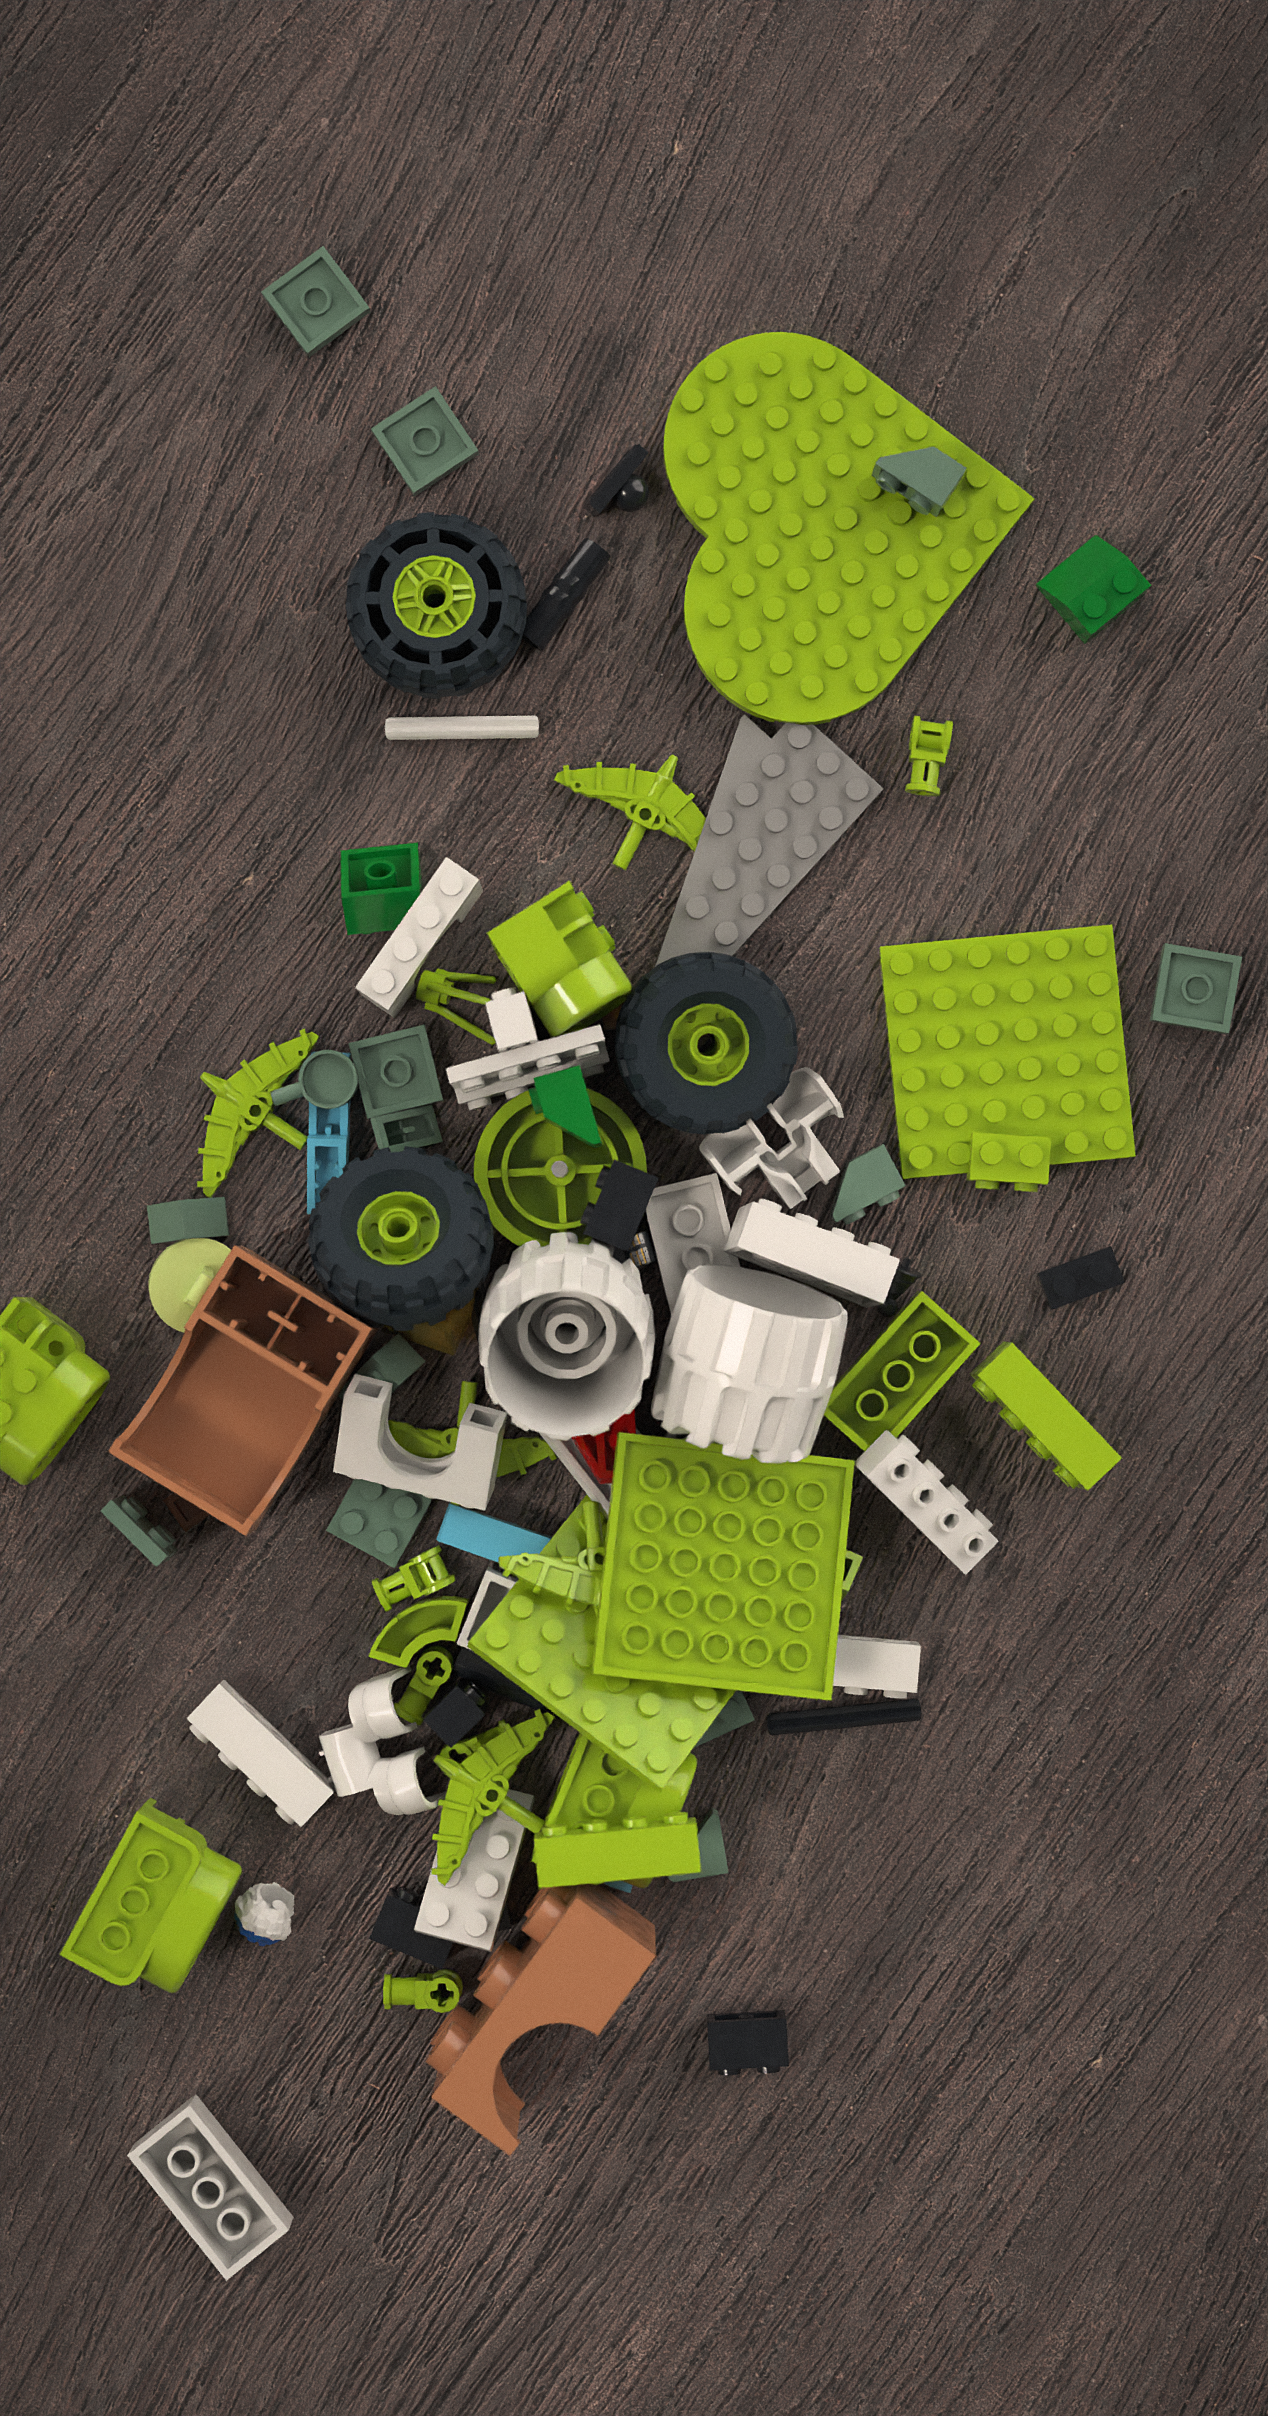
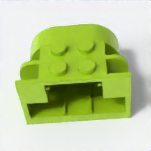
(562, 961)
(43, 1387)
(604, 1789)
(153, 1904)

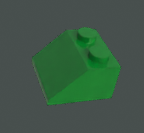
(1093, 587)
(379, 886)
(566, 1104)

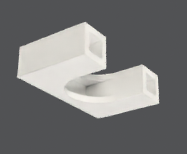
(443, 900)
(372, 1454)

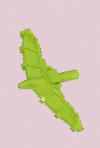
(645, 797)
(246, 1105)
(432, 1443)
(568, 1576)
(481, 1787)

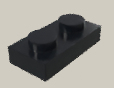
(1080, 1278)

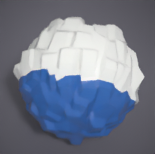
(264, 1913)

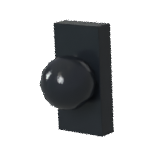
(625, 488)

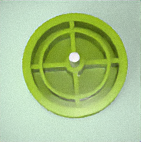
(544, 1177)

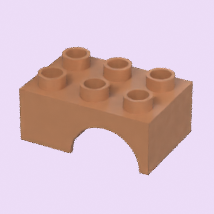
(244, 1390)
(572, 1970)

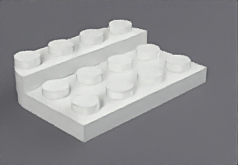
(514, 1069)

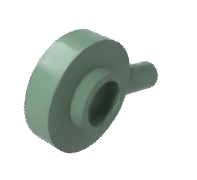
(324, 1079)

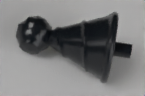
(902, 1280)

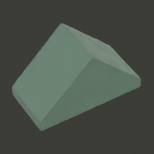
(407, 1128)
(187, 1219)
(711, 1849)

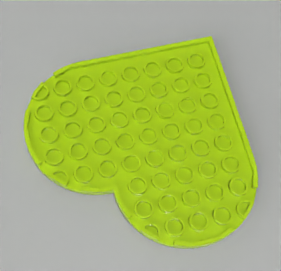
(808, 566)

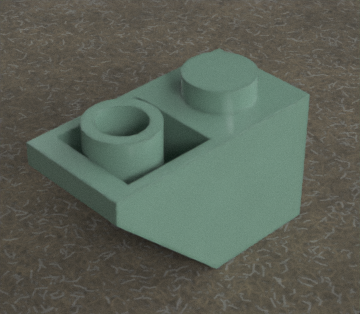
(921, 476)
(865, 1181)
(392, 1364)

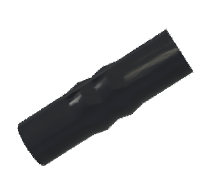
(564, 593)
(476, 1669)

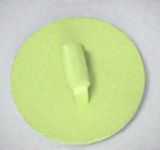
(183, 1277)

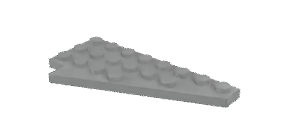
(764, 831)

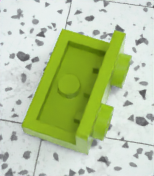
(1009, 1160)

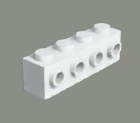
(926, 1501)

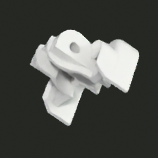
(795, 1165)
(355, 1757)

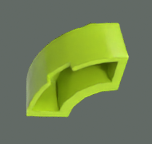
(419, 1625)

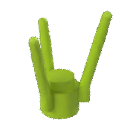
(436, 989)

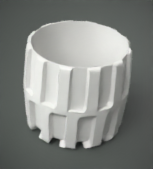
(749, 1363)
(558, 1375)

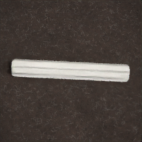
(461, 727)

